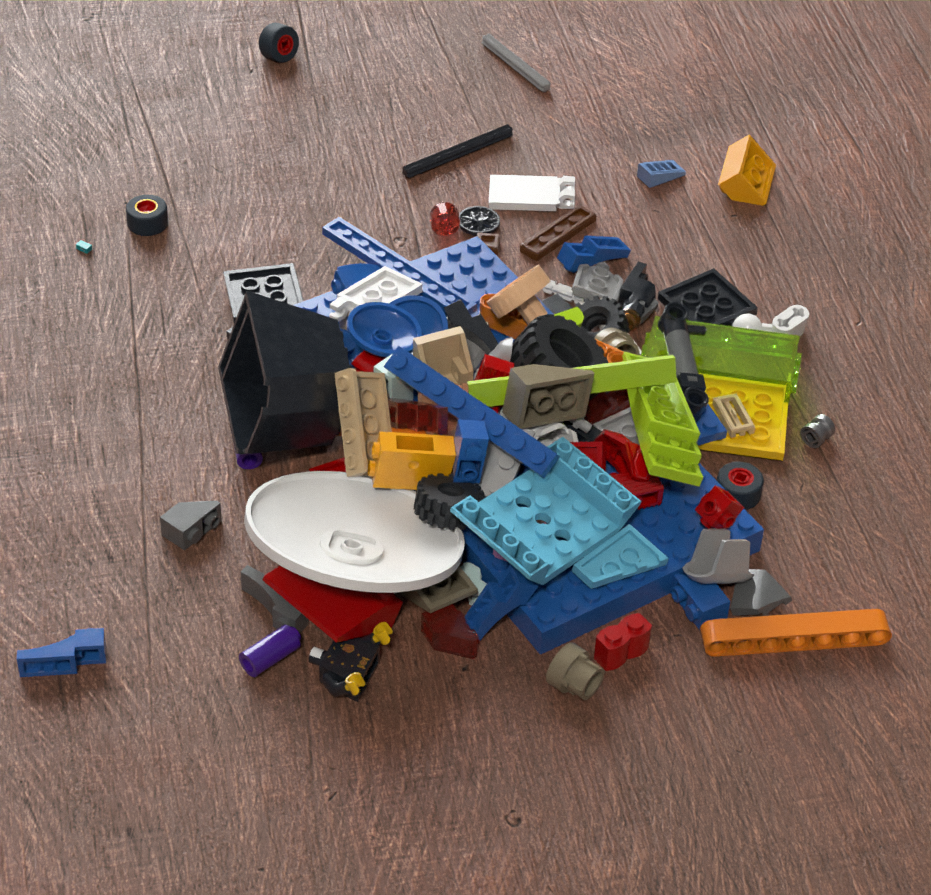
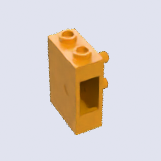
(407, 457)

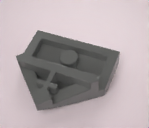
(758, 595)

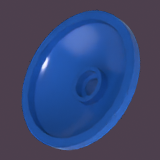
(425, 311)
(382, 328)

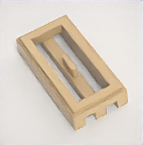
(729, 416)

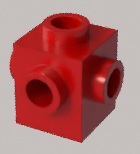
(718, 509)

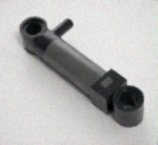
(678, 343)

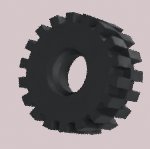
(603, 312)
(436, 497)

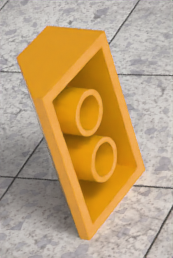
(747, 172)

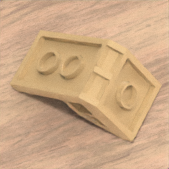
(449, 356)

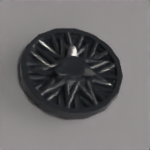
(479, 219)

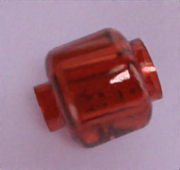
(444, 219)

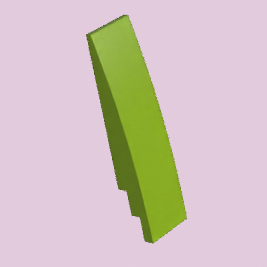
(666, 430)

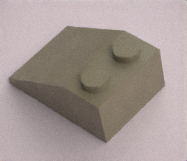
(546, 394)
(444, 593)

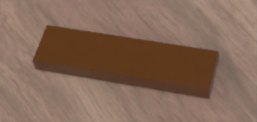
(558, 233)

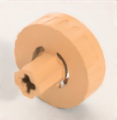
(521, 295)

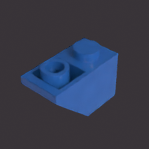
(470, 448)
(699, 600)

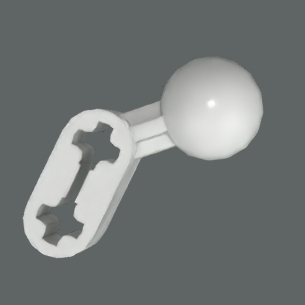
(790, 321)

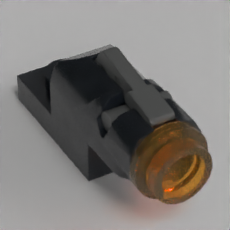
(637, 296)

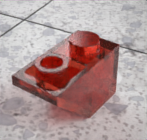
(449, 633)

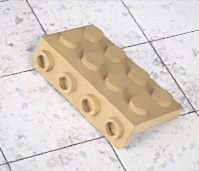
(362, 416)

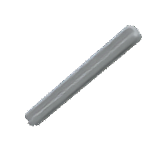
(516, 63)

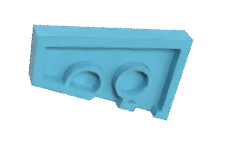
(619, 558)

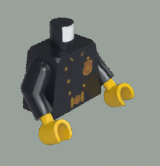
(350, 663)

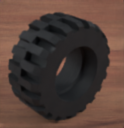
(556, 343)

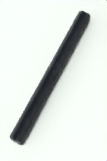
(457, 151)

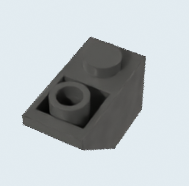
(190, 521)

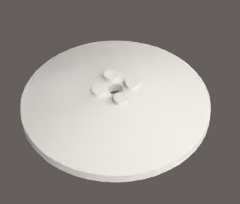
(350, 533)

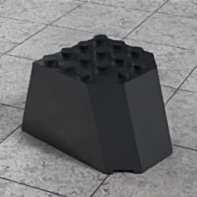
(281, 376)

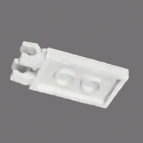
(531, 192)
(380, 286)

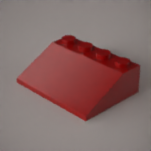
(334, 610)

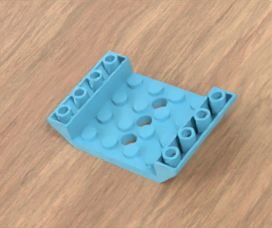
(574, 501)

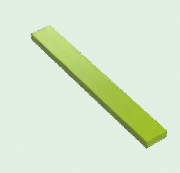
(606, 378)

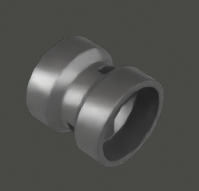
(817, 431)

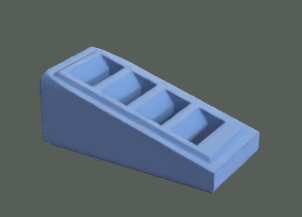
(659, 172)

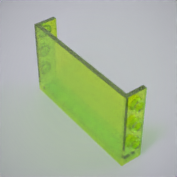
(738, 353)

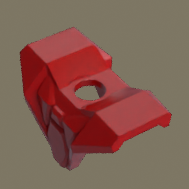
(624, 455)

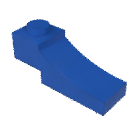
(591, 251)
(498, 600)
(62, 657)

